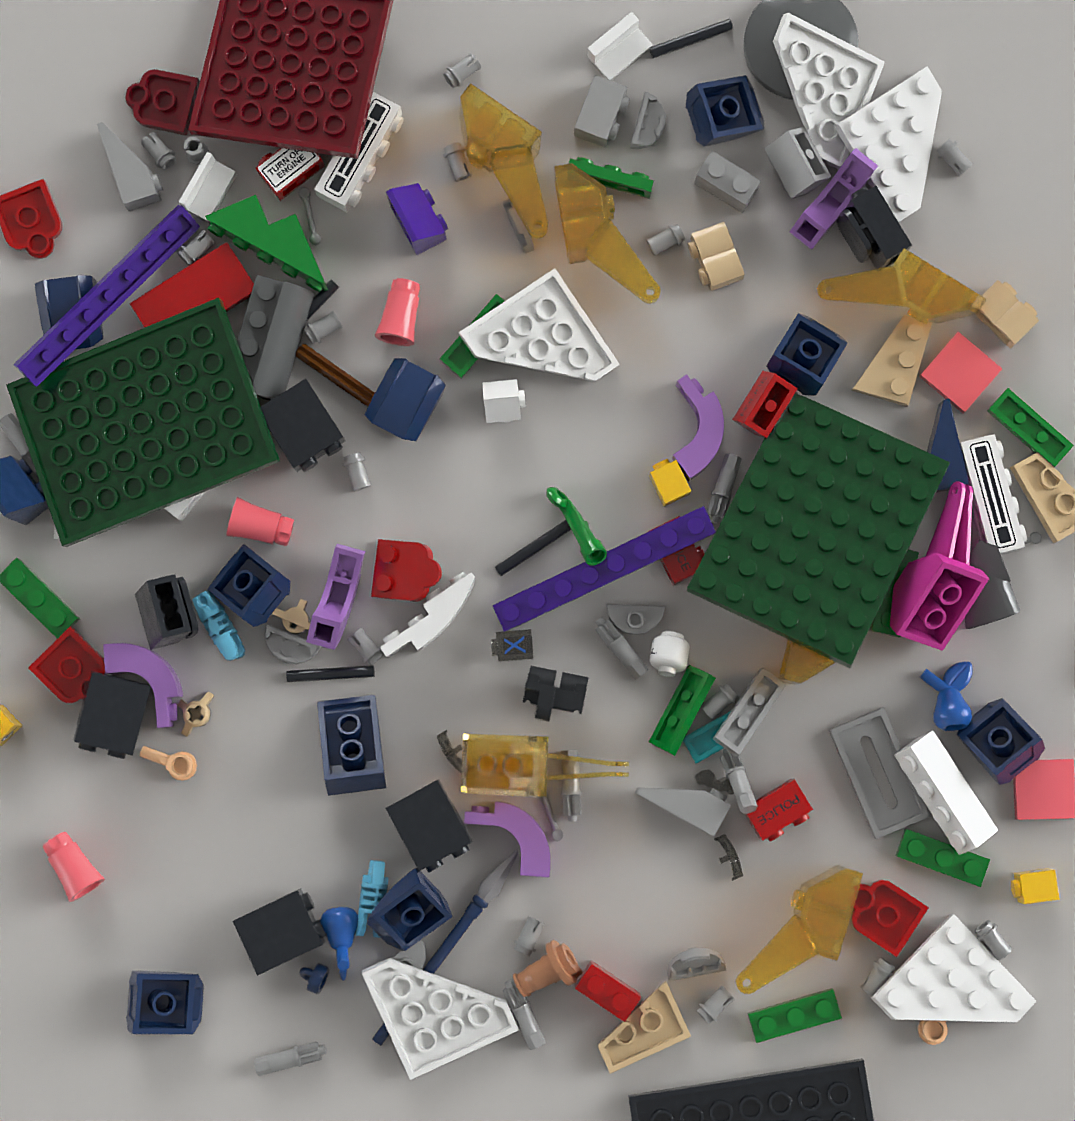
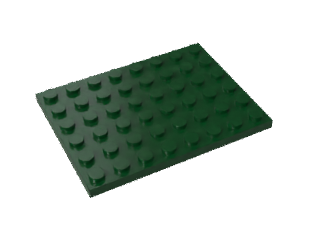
(143, 423)
(819, 529)

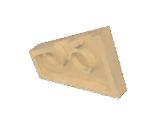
(897, 363)
(1048, 495)
(646, 1031)

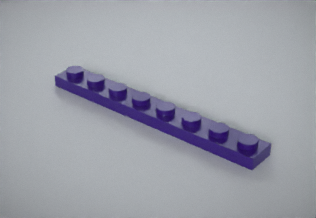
(107, 295)
(618, 563)

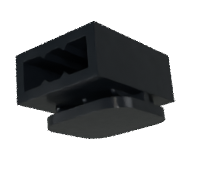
(872, 228)
(302, 426)
(166, 611)
(111, 714)
(430, 826)
(280, 931)

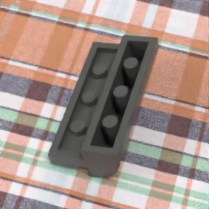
(273, 333)

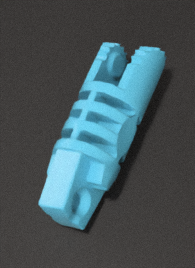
(218, 625)
(373, 889)

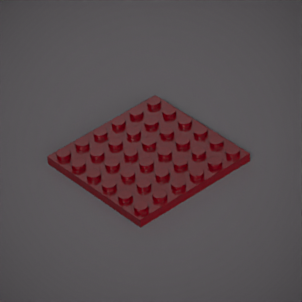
(292, 73)

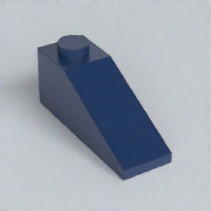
(946, 445)

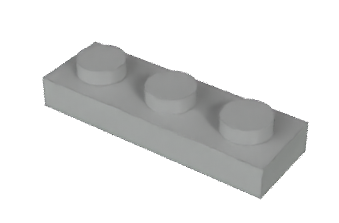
(749, 712)

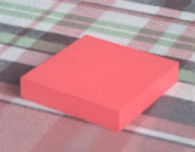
(960, 372)
(1045, 790)

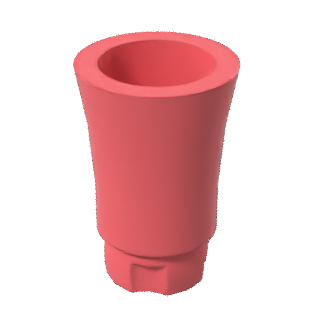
(399, 314)
(259, 524)
(72, 866)

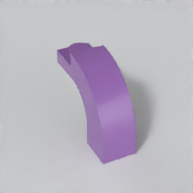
(833, 199)
(709, 435)
(338, 597)
(131, 658)
(529, 834)

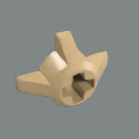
(295, 615)
(193, 711)

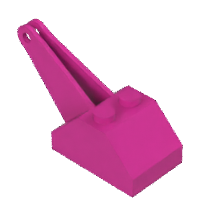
(941, 586)

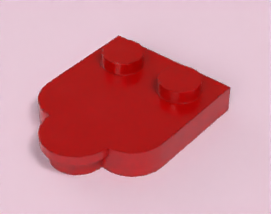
(30, 219)
(404, 571)
(68, 666)
(887, 915)

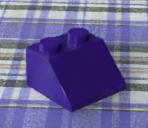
(417, 217)

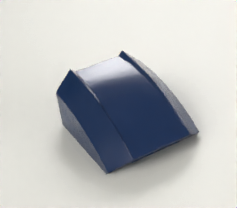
(723, 110)
(58, 296)
(807, 354)
(405, 399)
(250, 586)
(1001, 741)
(409, 911)
(164, 1002)

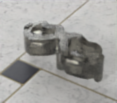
(449, 752)
(708, 779)
(731, 855)

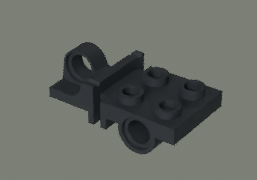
(543, 693)

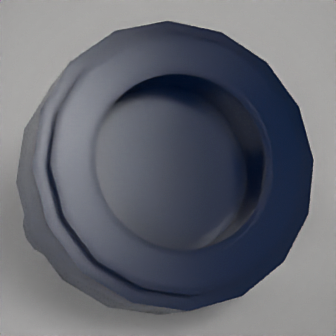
(316, 978)

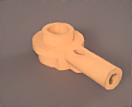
(180, 765)
(932, 1031)

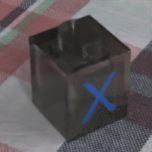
(513, 645)

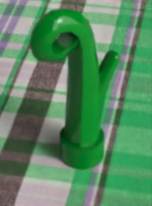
(591, 548)

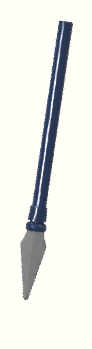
(488, 889)

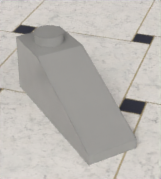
(133, 178)
(694, 806)

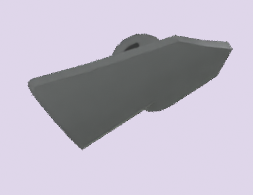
(997, 597)

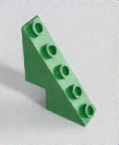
(275, 242)

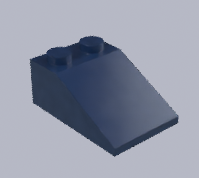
(19, 493)
(351, 745)

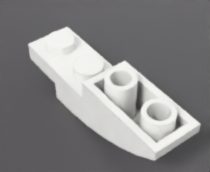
(442, 610)

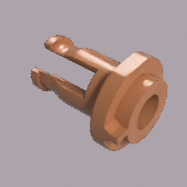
(551, 968)

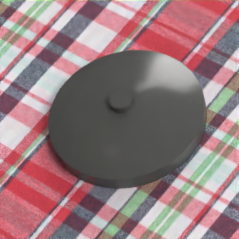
(762, 26)

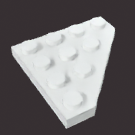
(826, 81)
(898, 137)
(542, 332)
(953, 981)
(433, 1016)

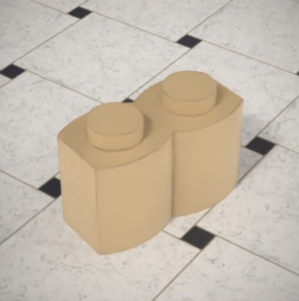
(716, 256)
(1006, 314)

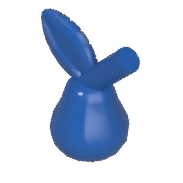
(951, 709)
(340, 928)

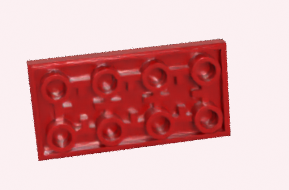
(206, 279)

